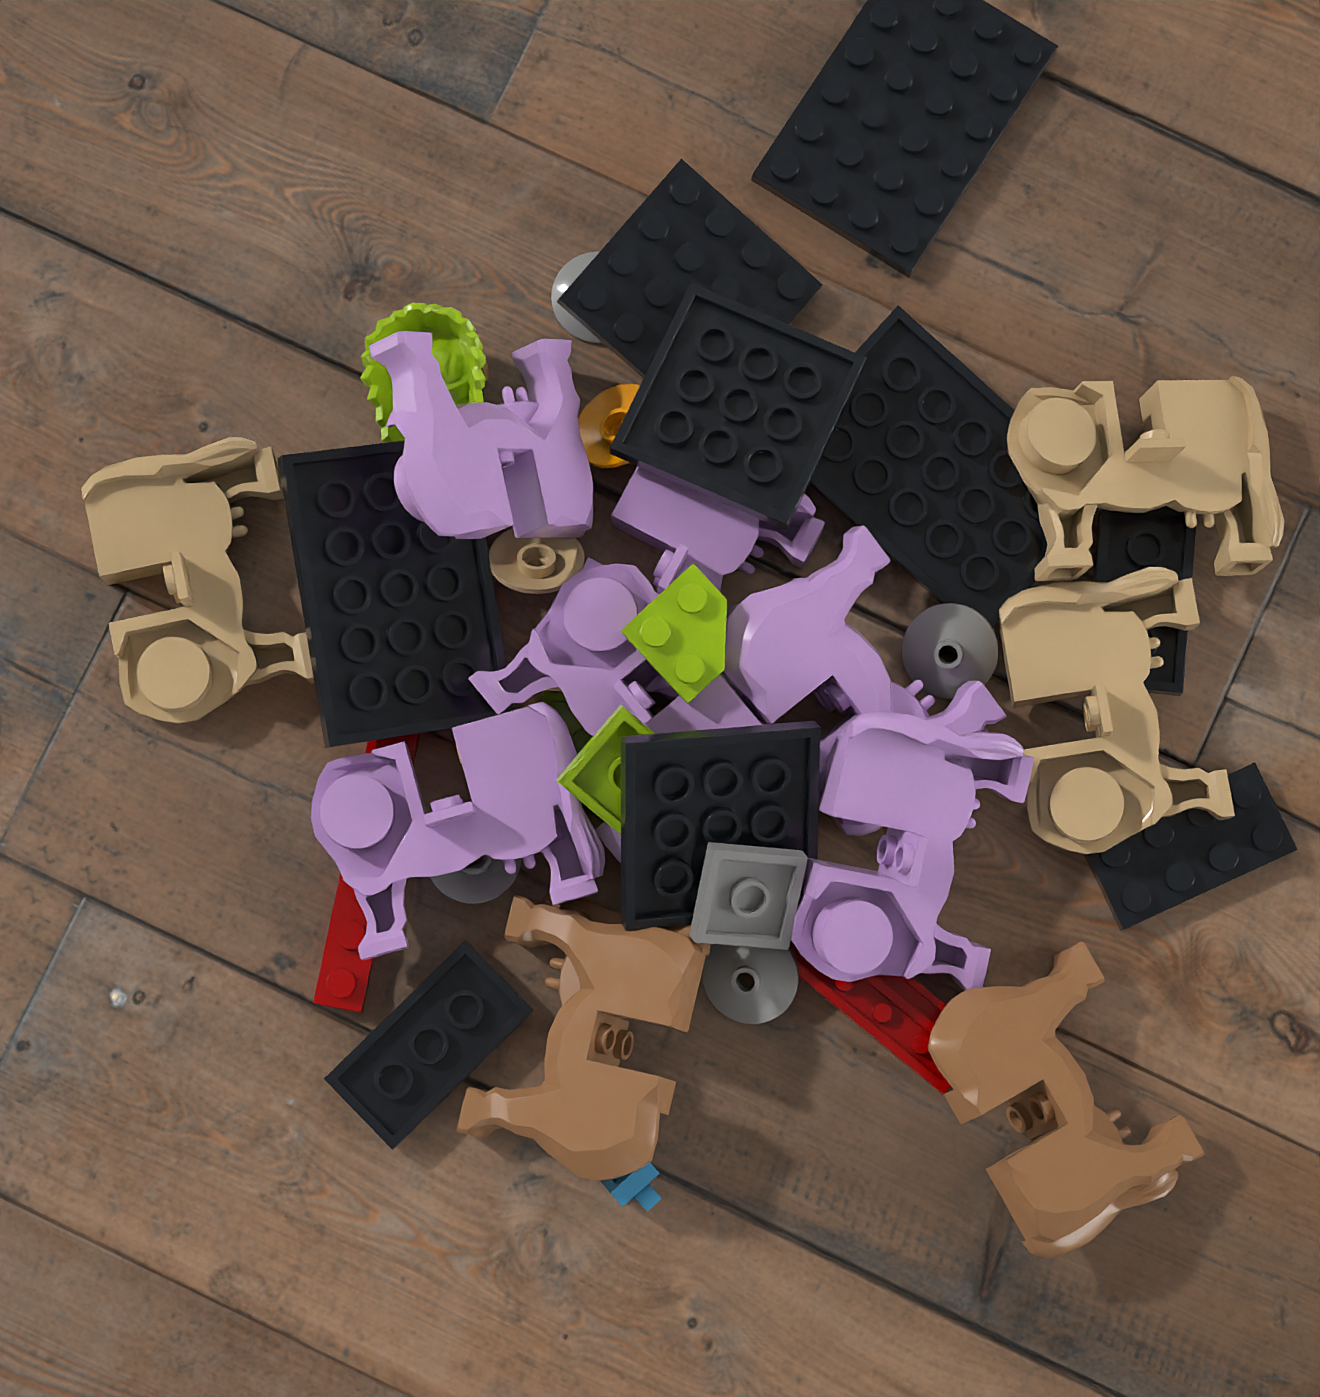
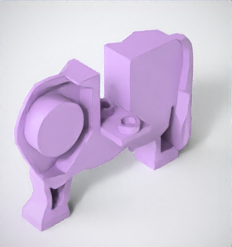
(485, 463)
(704, 533)
(799, 643)
(589, 658)
(921, 787)
(379, 833)

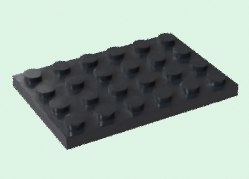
(903, 121)
(932, 471)
(386, 601)

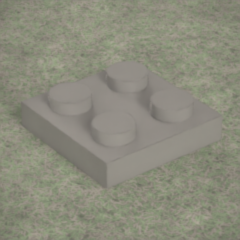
(748, 896)

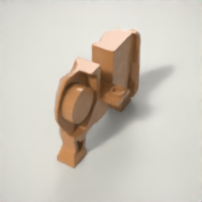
(589, 1109)
(1079, 1173)

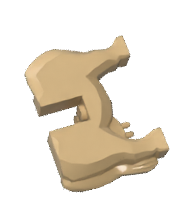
(1198, 455)
(177, 521)
(1096, 644)

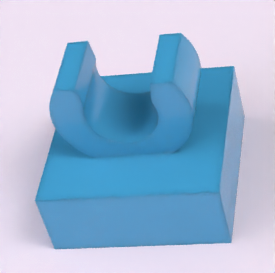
(636, 1186)

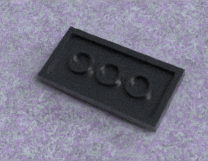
(1144, 540)
(1191, 852)
(429, 1045)

